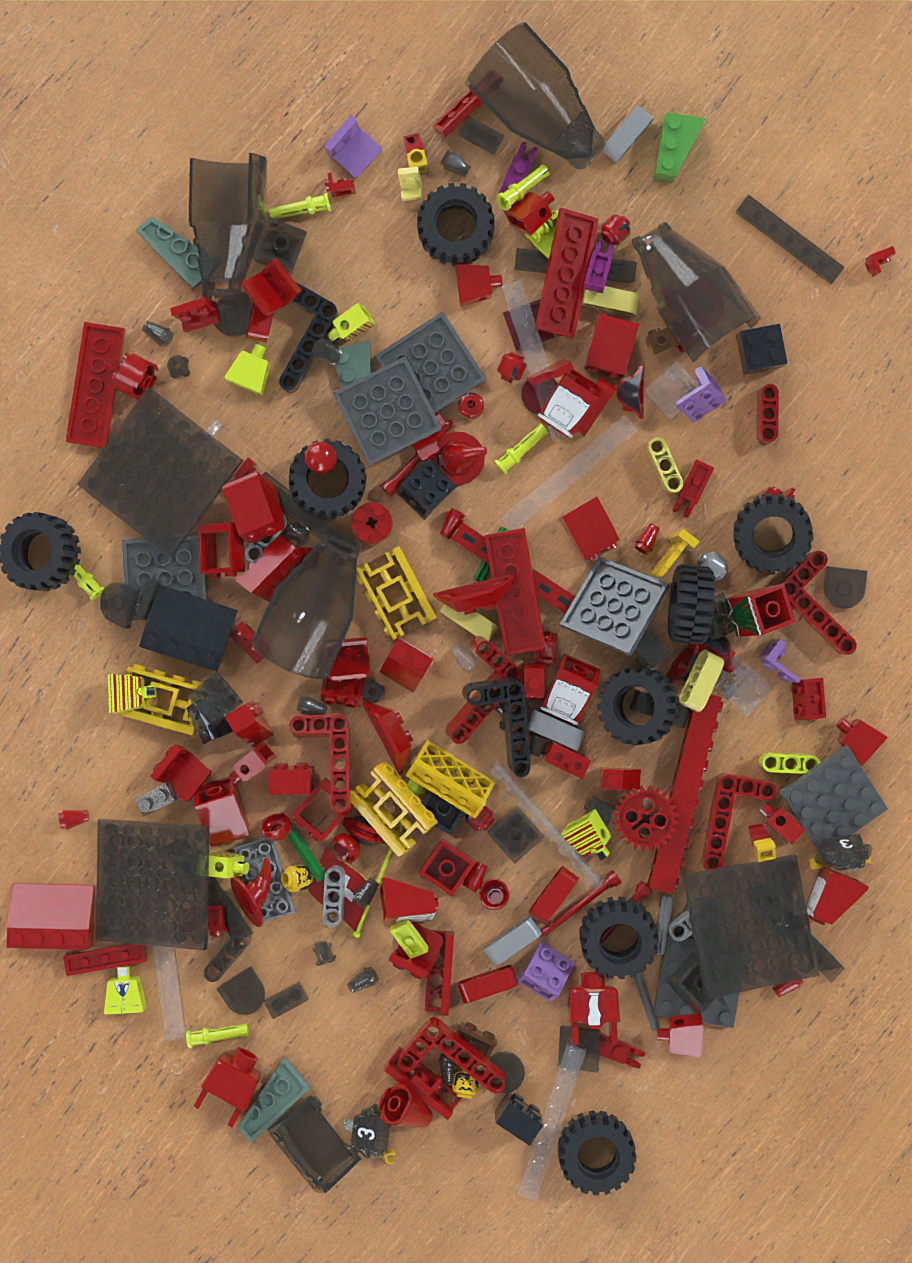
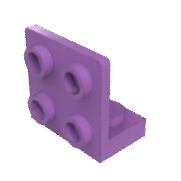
(352, 147)
(702, 399)
(774, 650)
(546, 972)

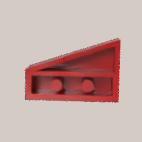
(271, 568)
(249, 723)

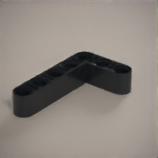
(309, 336)
(510, 718)

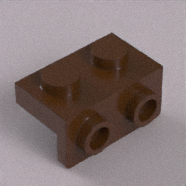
(661, 340)
(482, 1041)

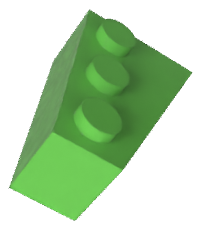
(675, 142)

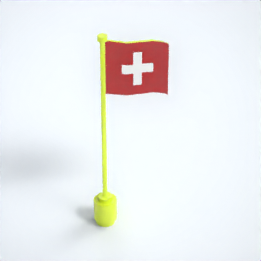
(353, 913)

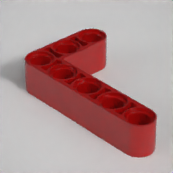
(812, 606)
(481, 711)
(335, 754)
(726, 812)
(453, 1052)

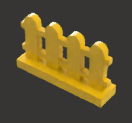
(681, 542)

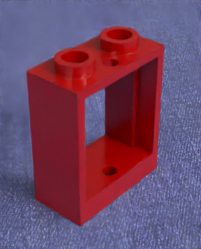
(207, 550)
(566, 759)
(301, 821)

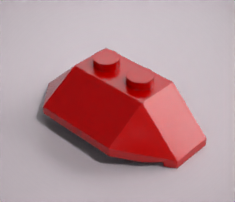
(476, 595)
(393, 736)

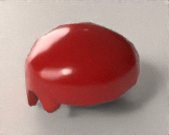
(320, 457)
(276, 826)
(346, 847)
(494, 894)

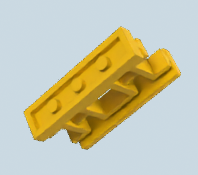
(408, 586)
(157, 714)
(382, 819)

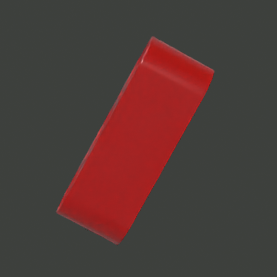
(259, 325)
(606, 394)
(771, 405)
(553, 895)
(487, 984)

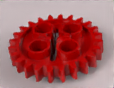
(657, 832)

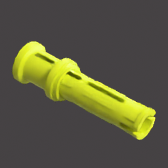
(516, 191)
(309, 206)
(514, 454)
(88, 583)
(208, 1035)

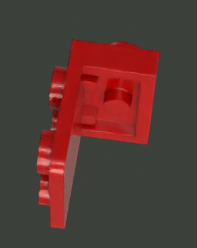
(271, 288)
(351, 661)
(182, 771)
(423, 964)

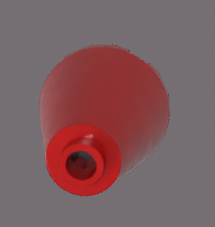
(403, 1108)

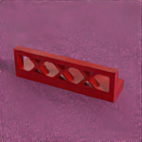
(446, 976)
(433, 1100)

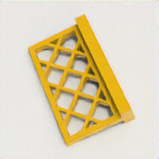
(446, 785)

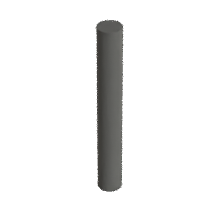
(646, 1001)

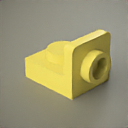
(410, 183)

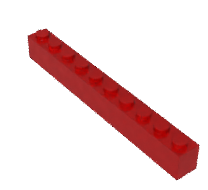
(684, 790)

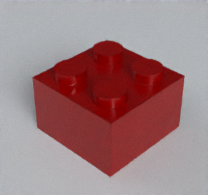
(291, 779)
(447, 866)

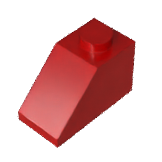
(619, 778)

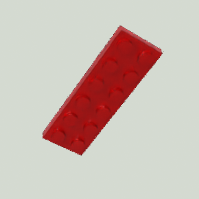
(566, 273)
(93, 385)
(519, 608)

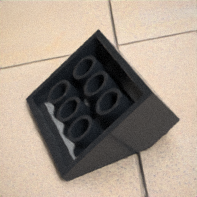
(188, 628)

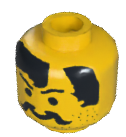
(296, 878)
(465, 1085)

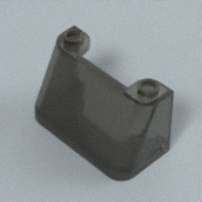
(313, 1145)

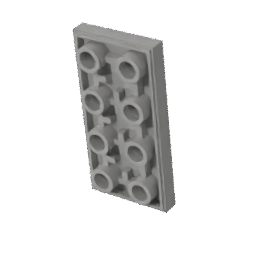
(279, 900)

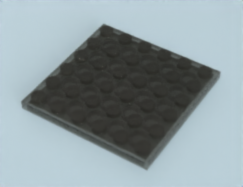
(160, 472)
(152, 883)
(750, 926)

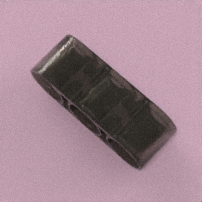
(645, 704)
(221, 962)

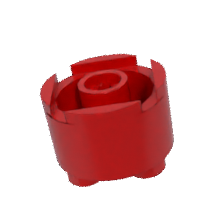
(134, 376)
(382, 528)

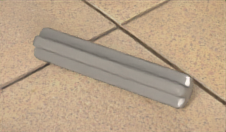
(664, 921)

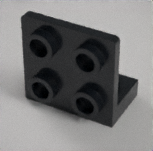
(425, 489)

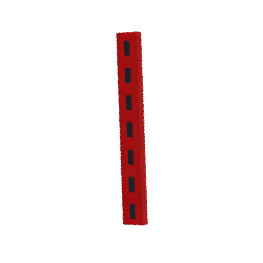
(545, 587)

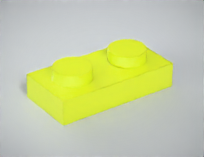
(409, 938)

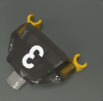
(843, 853)
(370, 1134)

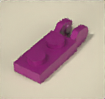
(519, 167)
(598, 268)

